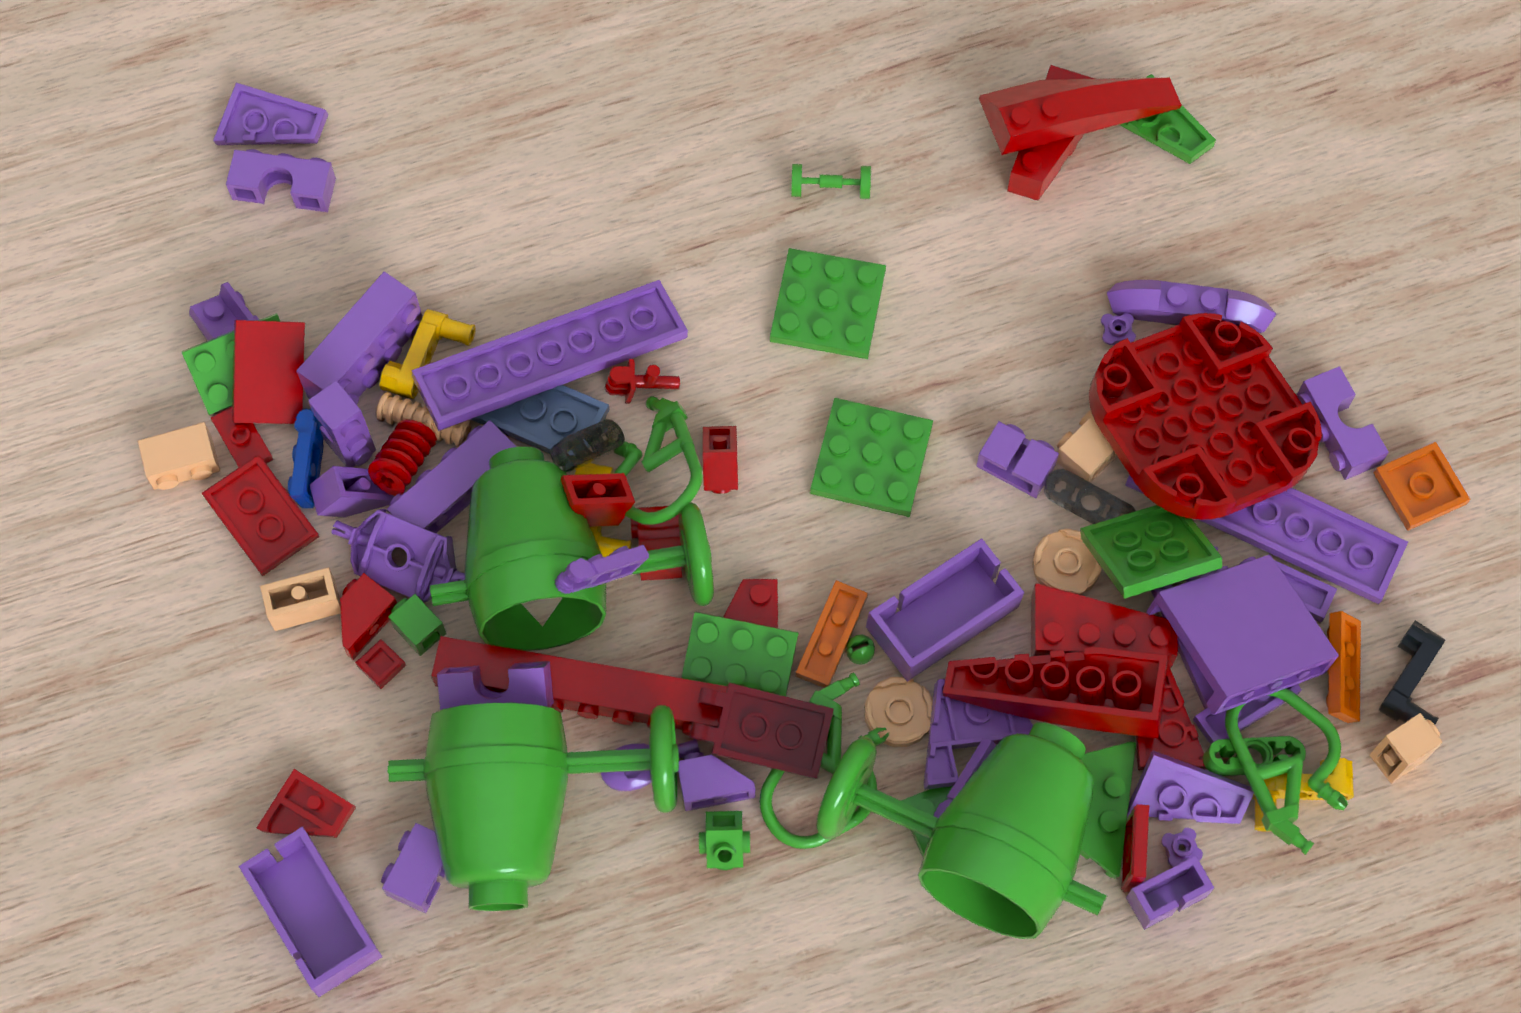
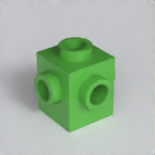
(724, 840)

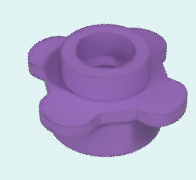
(1125, 322)
(1185, 838)

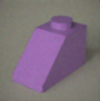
(347, 492)
(711, 782)

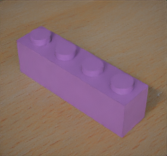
(448, 487)

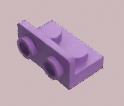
(218, 313)

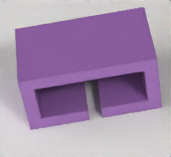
(1017, 459)
(415, 870)
(1169, 892)

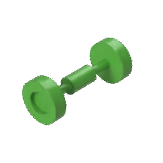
(831, 181)

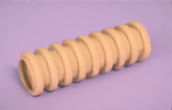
(396, 410)

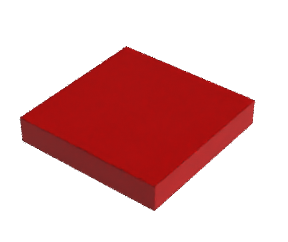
(1135, 848)

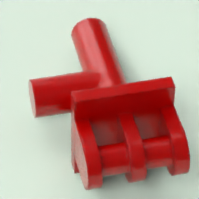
(624, 382)

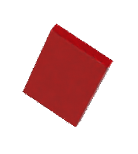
(265, 371)
(260, 515)

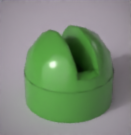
(861, 655)

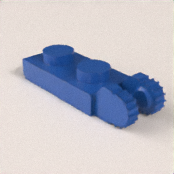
(306, 458)

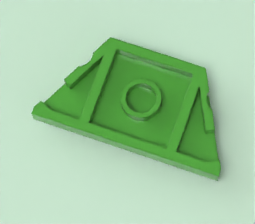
(1109, 806)

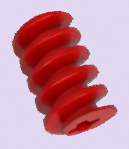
(401, 456)

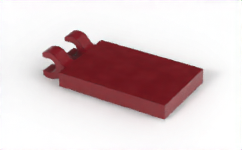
(766, 729)

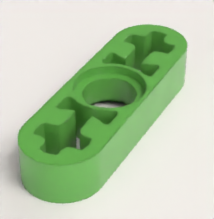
(1264, 745)

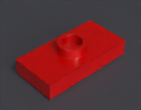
(240, 438)

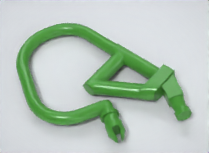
(669, 416)
(829, 763)
(1281, 820)

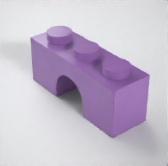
(255, 173)
(343, 425)
(1349, 448)
(527, 685)

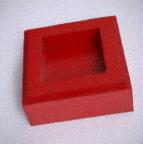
(380, 664)

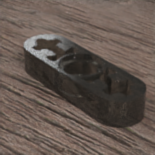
(582, 454)
(1086, 488)

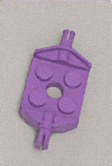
(428, 554)

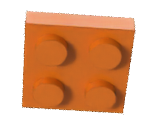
(1421, 486)

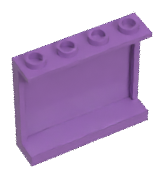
(1246, 631)

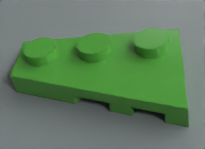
(1174, 132)

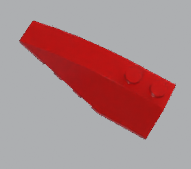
(1071, 107)
(1075, 689)

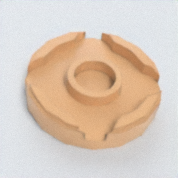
(1065, 562)
(901, 709)

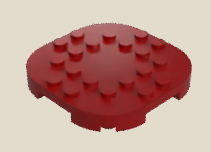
(1203, 417)

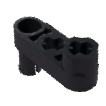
(1423, 646)

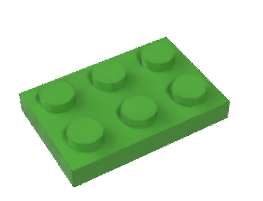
(213, 369)
(739, 653)

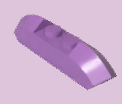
(1172, 301)

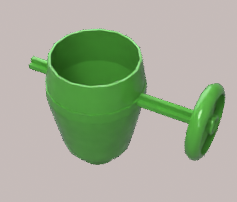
(527, 537)
(501, 789)
(1006, 839)

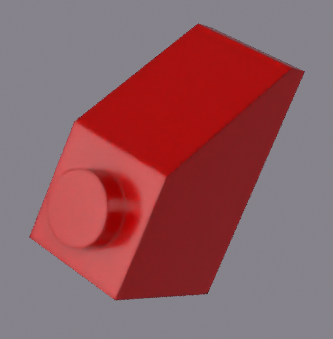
(720, 459)
(599, 497)
(363, 613)

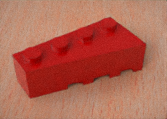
(1040, 164)
(1078, 622)

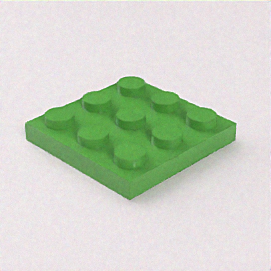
(828, 303)
(871, 457)
(1150, 550)

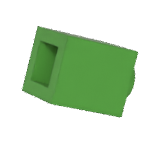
(416, 624)

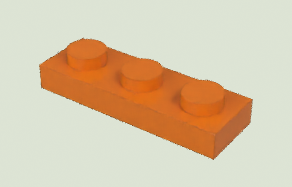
(831, 634)
(1344, 673)

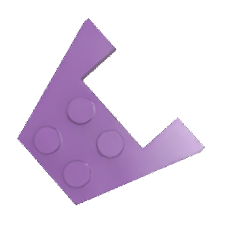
(962, 726)

